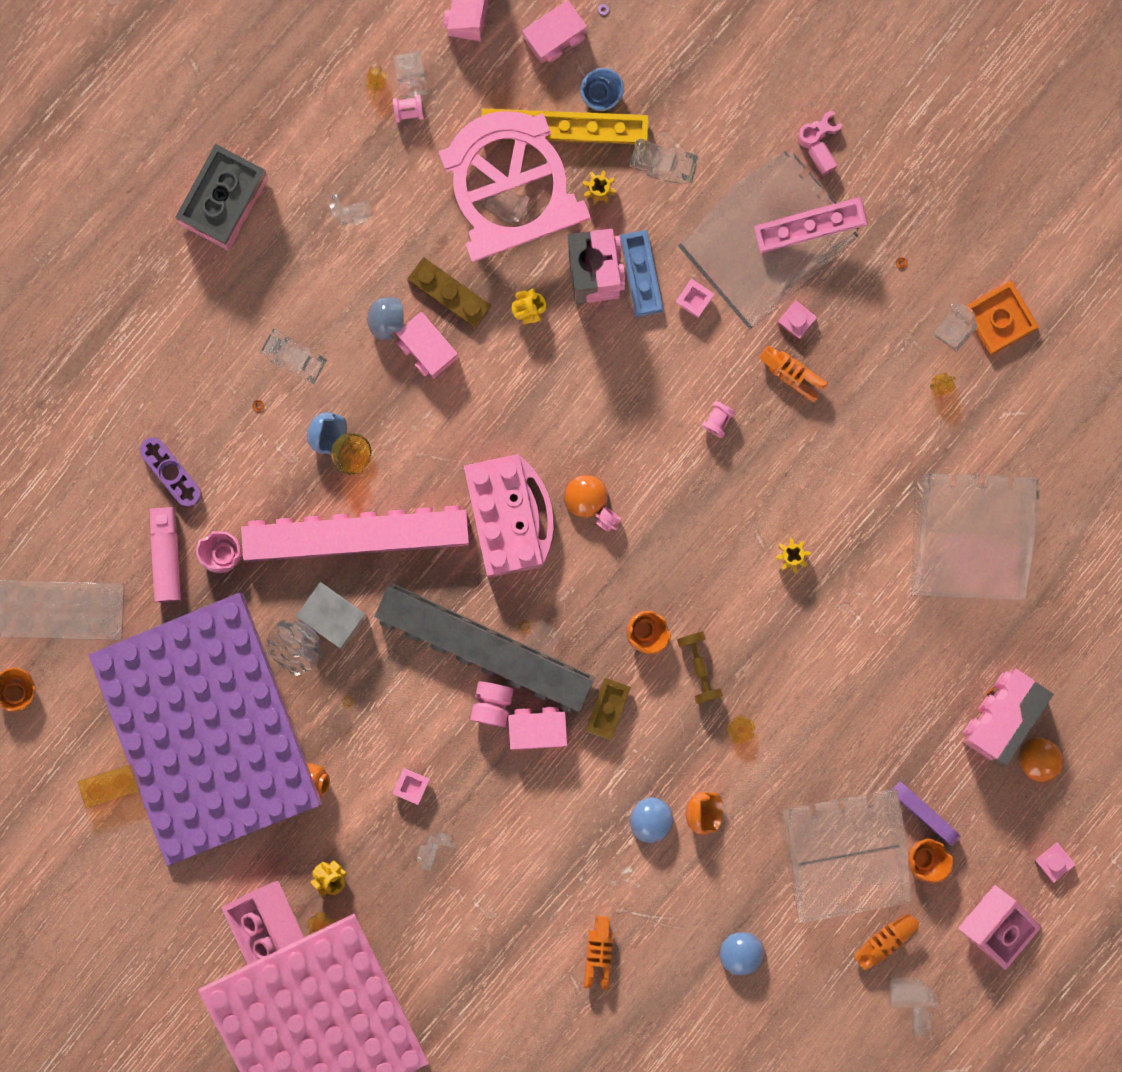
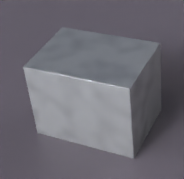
(331, 616)

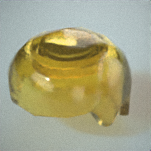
(351, 453)

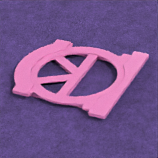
(524, 129)

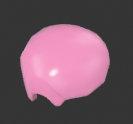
(219, 552)

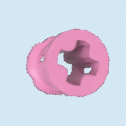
(408, 103)
(718, 419)

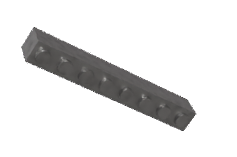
(484, 647)

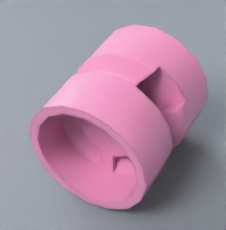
(491, 704)

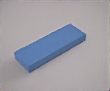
(641, 273)

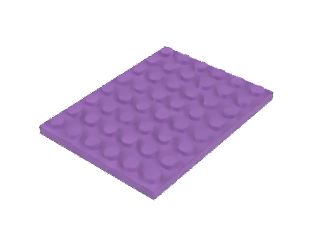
(205, 729)

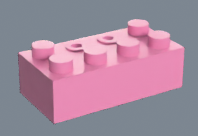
(496, 516)

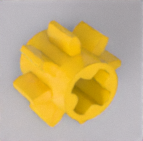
(596, 195)
(528, 306)
(794, 563)
(328, 878)

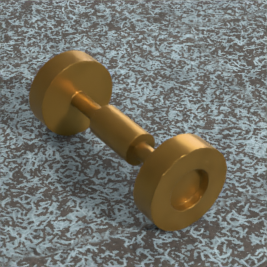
(699, 667)

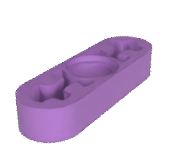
(164, 451)
(926, 815)

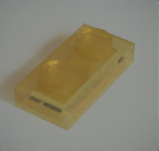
(108, 786)

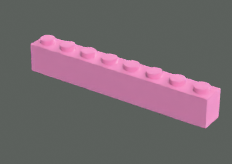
(355, 535)

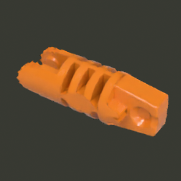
(792, 372)
(886, 941)
(599, 952)

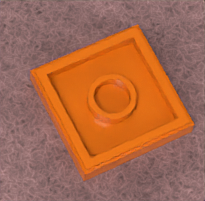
(1002, 318)

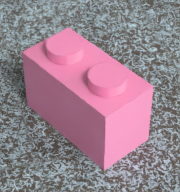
(555, 32)
(426, 345)
(537, 729)

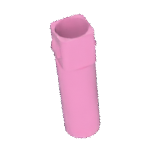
(165, 555)

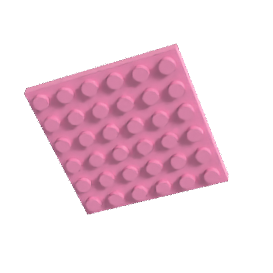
(315, 1009)

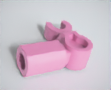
(810, 137)

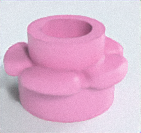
(608, 519)

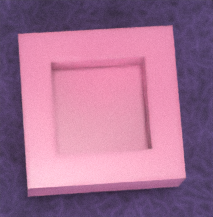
(694, 298)
(797, 320)
(411, 786)
(1055, 862)

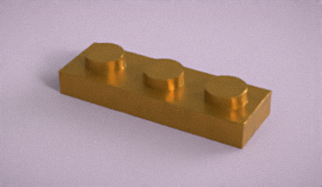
(449, 292)

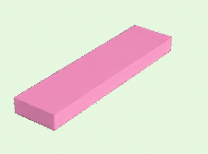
(811, 225)

